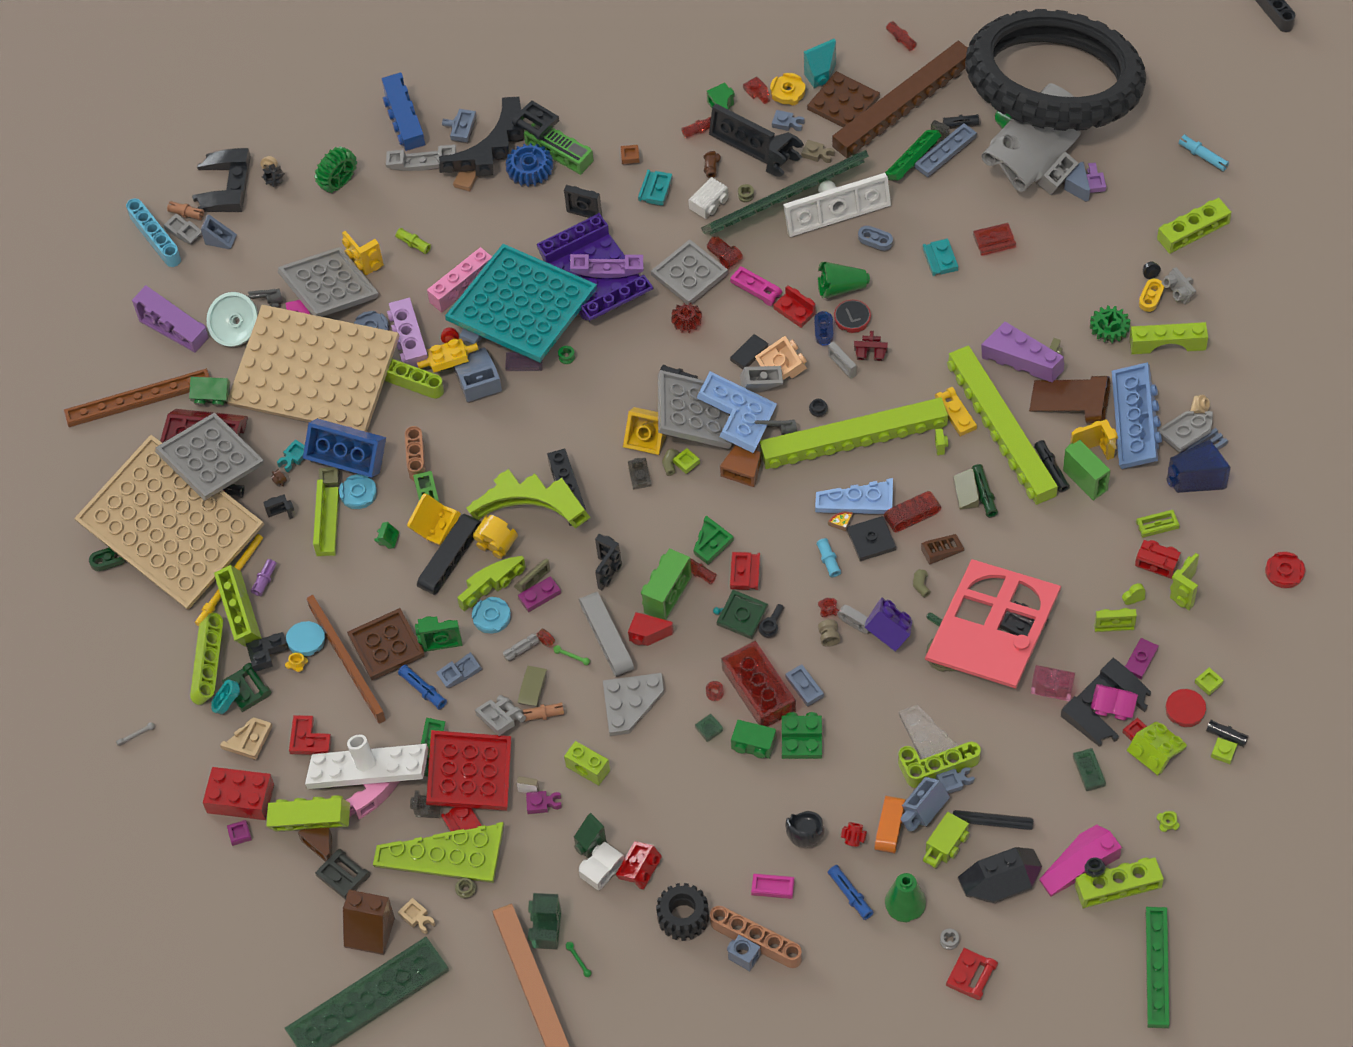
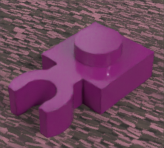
(539, 802)

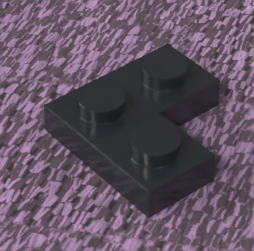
(261, 649)

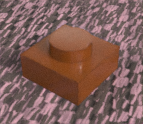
(630, 154)

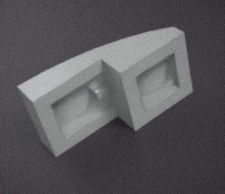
(181, 229)

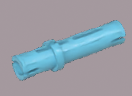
(1197, 149)

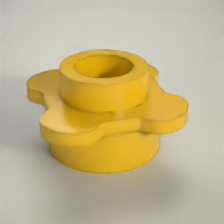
(296, 662)

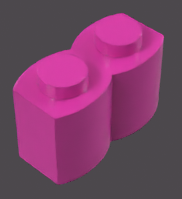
(1114, 701)

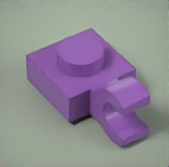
(1095, 179)

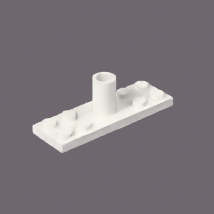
(836, 204)
(366, 765)

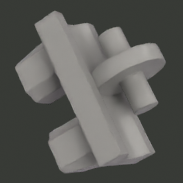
(1180, 285)

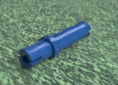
(428, 692)
(851, 893)

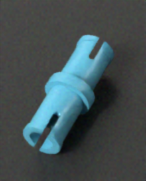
(828, 557)

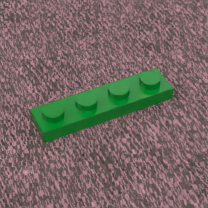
(913, 154)

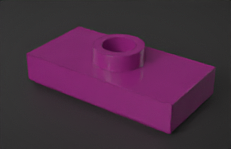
(1141, 657)

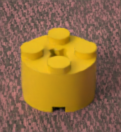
(494, 536)

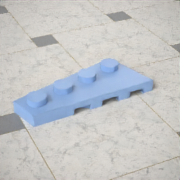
(864, 499)

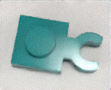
(292, 454)

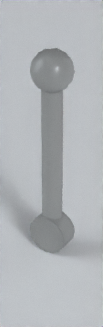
(150, 726)

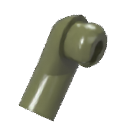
(667, 461)
(918, 582)

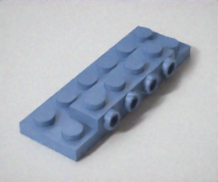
(1136, 415)

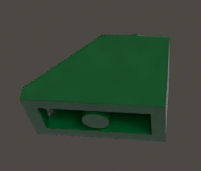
(589, 836)

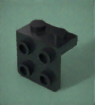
(610, 554)

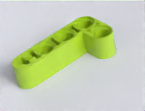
(966, 756)

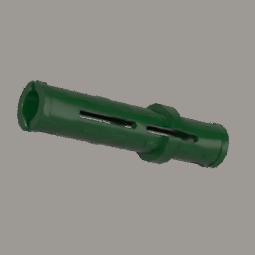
(990, 507)

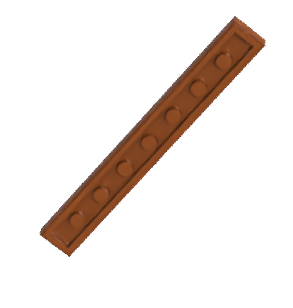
(131, 399)
(346, 659)

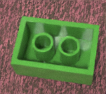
(666, 584)

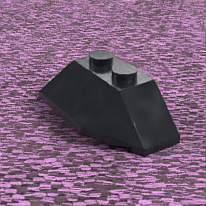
(1001, 875)

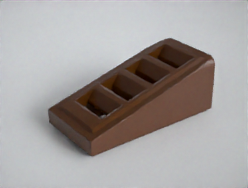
(927, 546)

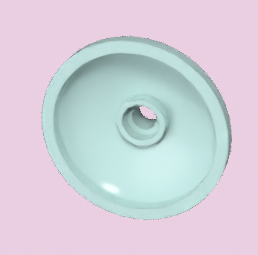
(223, 317)

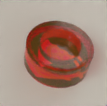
(545, 637)

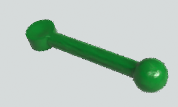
(570, 947)

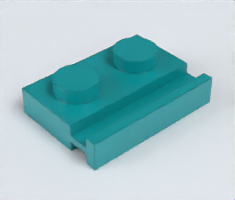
(655, 187)
(940, 257)

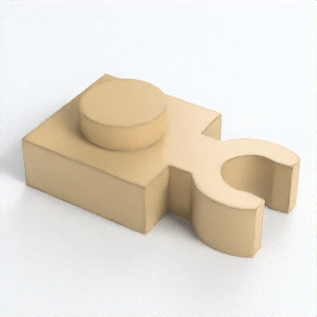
(415, 914)

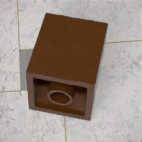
(367, 922)

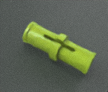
(413, 240)

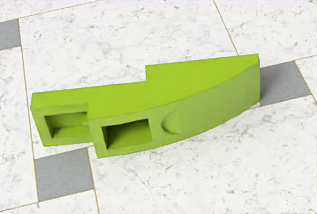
(493, 576)

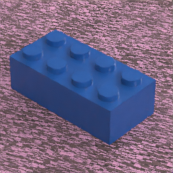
(344, 447)

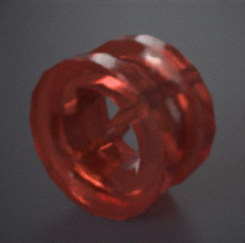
(717, 686)

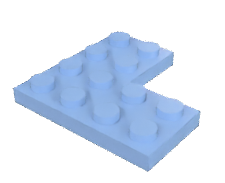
(743, 407)

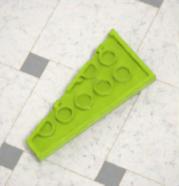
(449, 854)

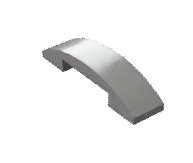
(417, 161)

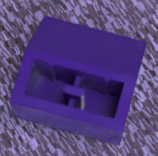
(889, 624)

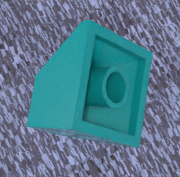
(820, 63)

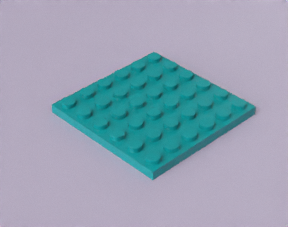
(521, 302)

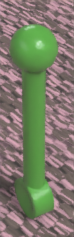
(557, 649)

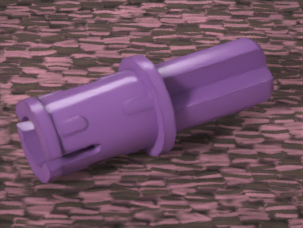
(263, 578)

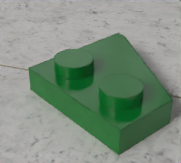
(711, 541)

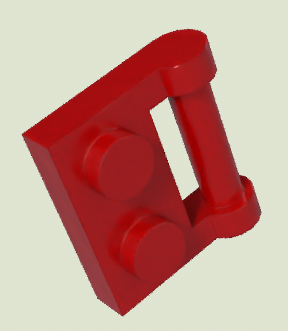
(965, 971)

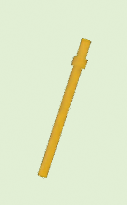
(210, 607)

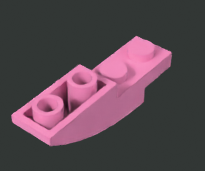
(369, 799)

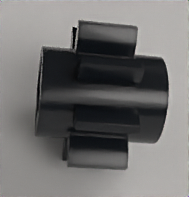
(273, 175)

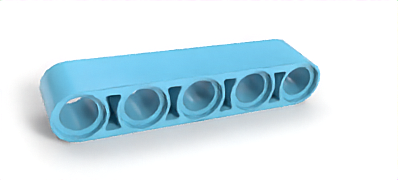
(153, 232)

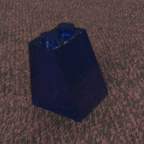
(1198, 469)

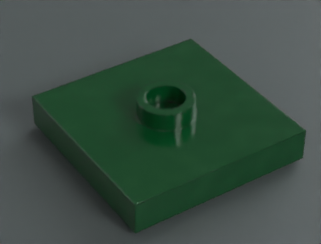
(742, 614)

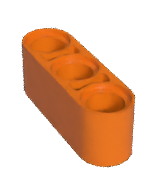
(889, 824)

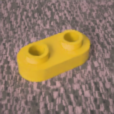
(1150, 296)

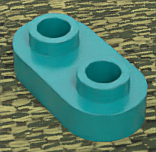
(225, 696)

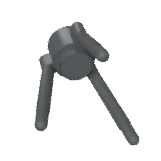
(273, 296)
(786, 427)

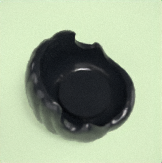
(805, 828)

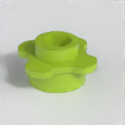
(1168, 815)

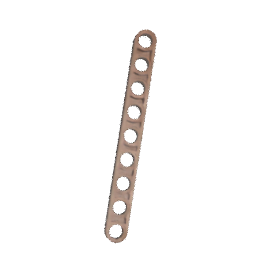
(529, 977)

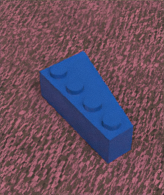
(402, 112)

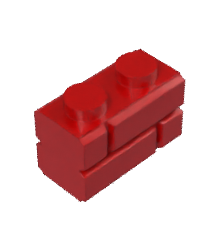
(1158, 558)

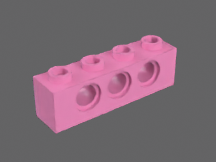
(454, 283)

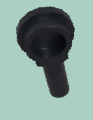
(769, 626)

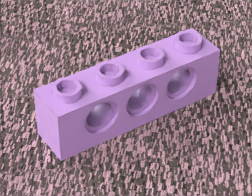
(405, 323)

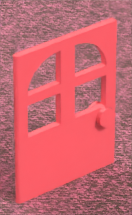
(984, 648)

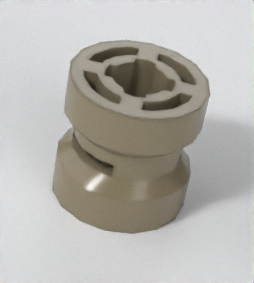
(829, 633)

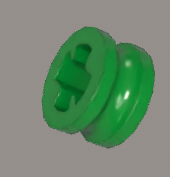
(566, 349)

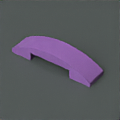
(606, 267)

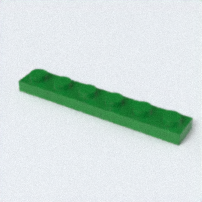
(1157, 967)

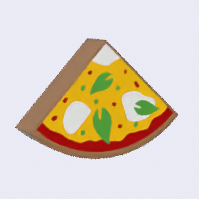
(841, 520)

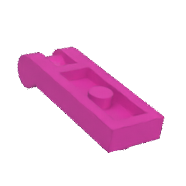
(755, 285)

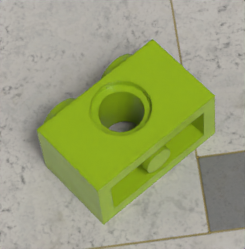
(587, 763)

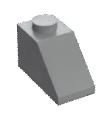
(761, 378)

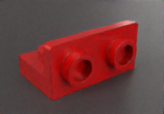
(795, 306)
(639, 864)

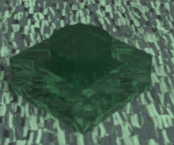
(709, 727)

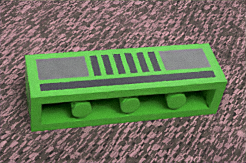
(563, 149)

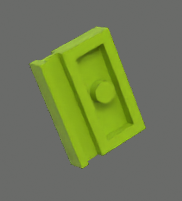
(1115, 620)

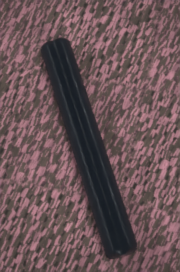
(995, 819)

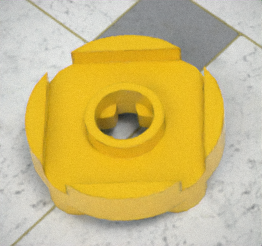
(784, 96)

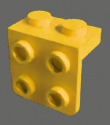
(367, 257)
(1097, 434)
(432, 519)

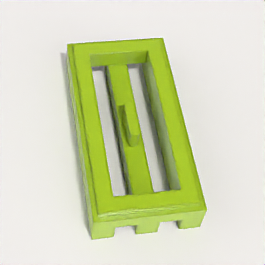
(1158, 526)

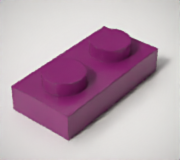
(539, 594)

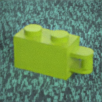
(945, 840)

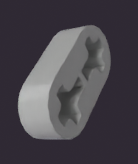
(853, 618)

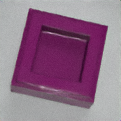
(239, 832)

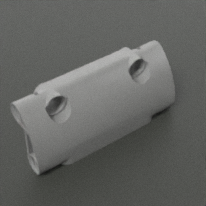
(1028, 150)

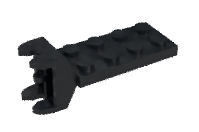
(754, 139)

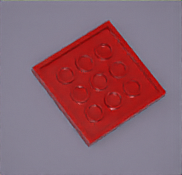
(468, 770)

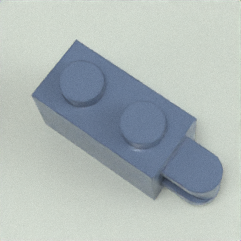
(924, 803)

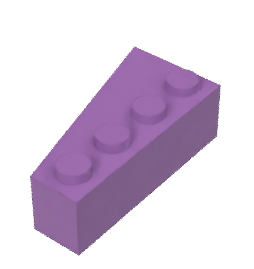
(169, 320)
(1017, 349)

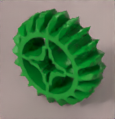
(335, 169)

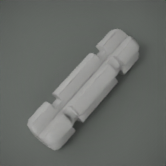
(520, 647)

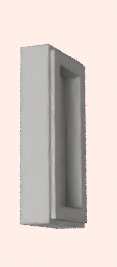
(842, 360)

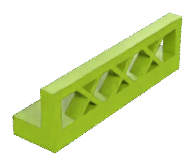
(326, 520)

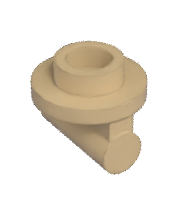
(1200, 404)

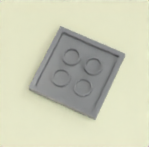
(689, 272)

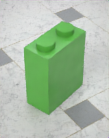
(1086, 469)

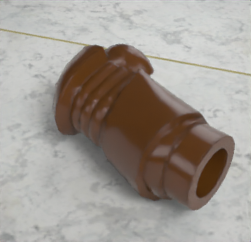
(711, 160)

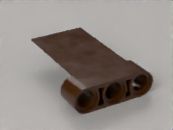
(1073, 395)

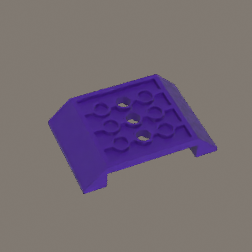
(594, 239)

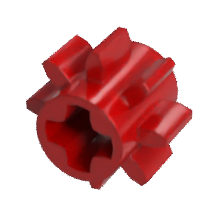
(853, 834)

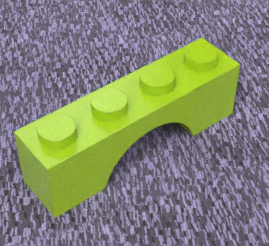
(1189, 335)

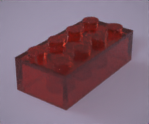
(758, 684)

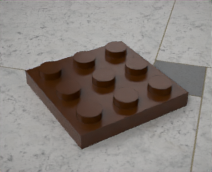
(842, 99)
(385, 644)

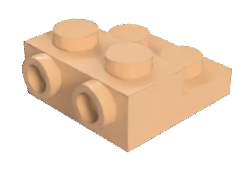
(783, 354)

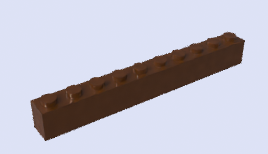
(900, 100)

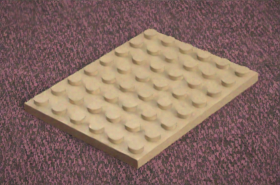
(313, 368)
(166, 527)

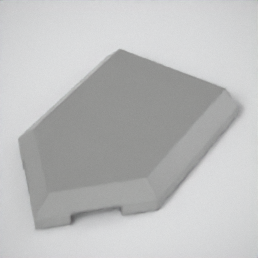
(1187, 429)

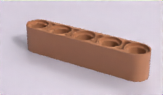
(751, 928)

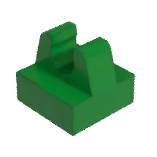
(387, 535)

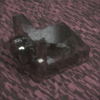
(639, 473)

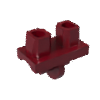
(871, 344)

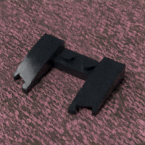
(231, 199)
(1079, 710)

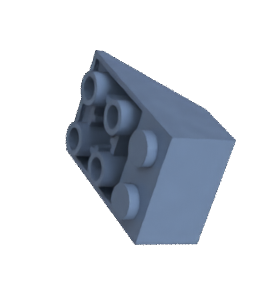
(478, 376)

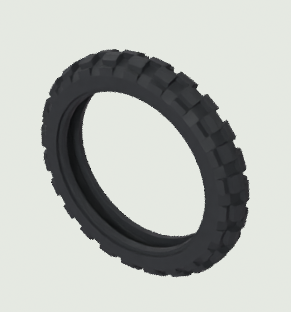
(1051, 110)

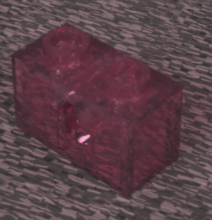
(1052, 683)

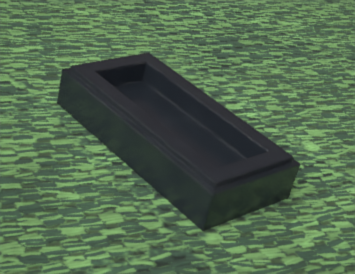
(746, 353)

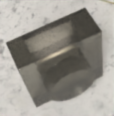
(943, 129)

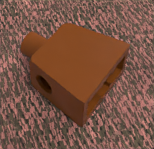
(741, 466)

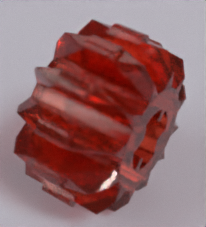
(686, 317)

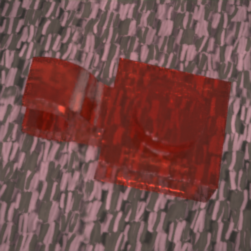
(757, 88)

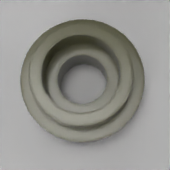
(465, 882)

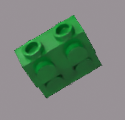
(438, 635)
(801, 736)

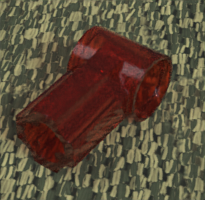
(727, 255)

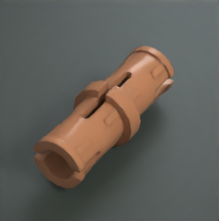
(185, 210)
(543, 712)

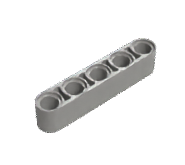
(606, 634)

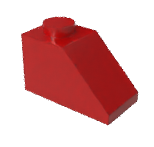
(648, 629)

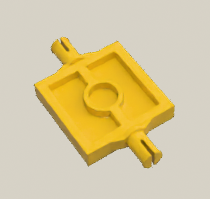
(447, 355)

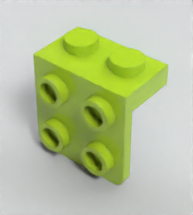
(1183, 589)
(1155, 746)

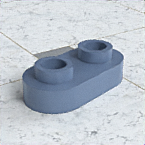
(877, 238)

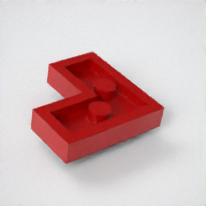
(304, 741)

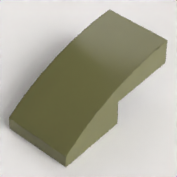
(532, 685)

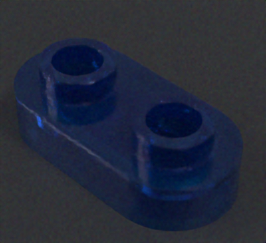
(823, 329)

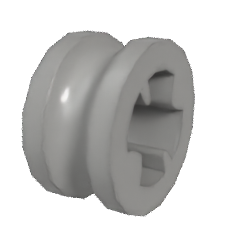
(949, 945)

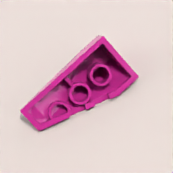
(1089, 844)

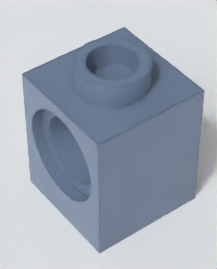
(746, 960)

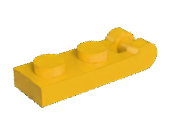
(957, 412)

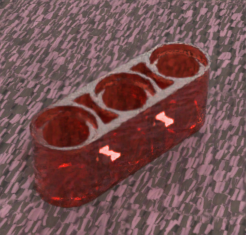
(912, 511)

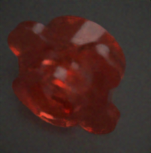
(828, 602)

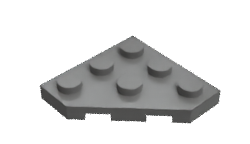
(630, 700)

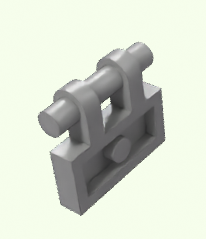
(496, 718)

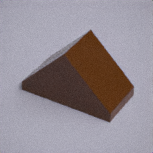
(318, 840)

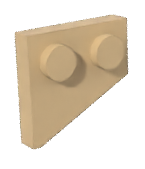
(249, 739)

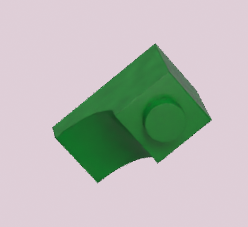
(721, 95)

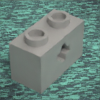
(1057, 173)

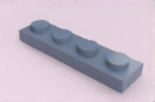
(945, 150)

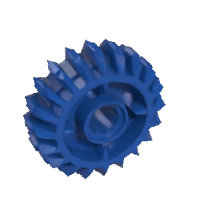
(529, 164)

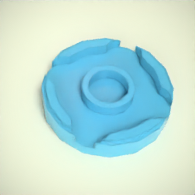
(358, 491)
(491, 615)
(305, 638)

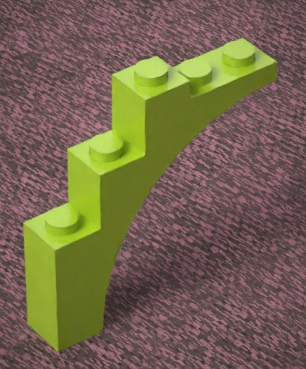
(530, 492)

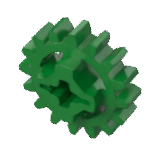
(1110, 324)

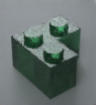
(546, 918)

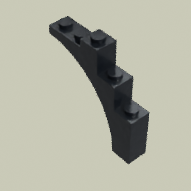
(493, 146)

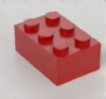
(238, 793)

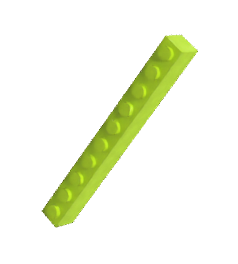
(1002, 425)
(853, 433)

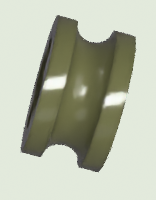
(745, 197)

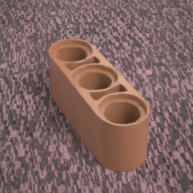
(413, 446)

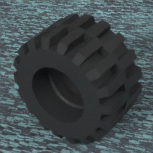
(686, 926)

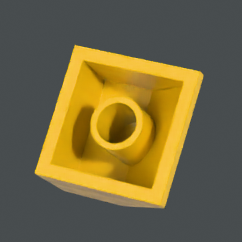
(642, 431)

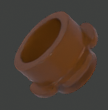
(278, 477)

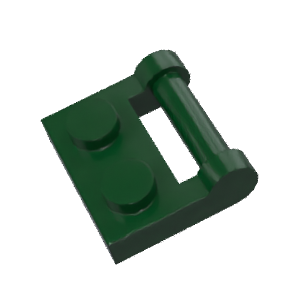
(246, 697)

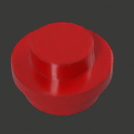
(449, 334)

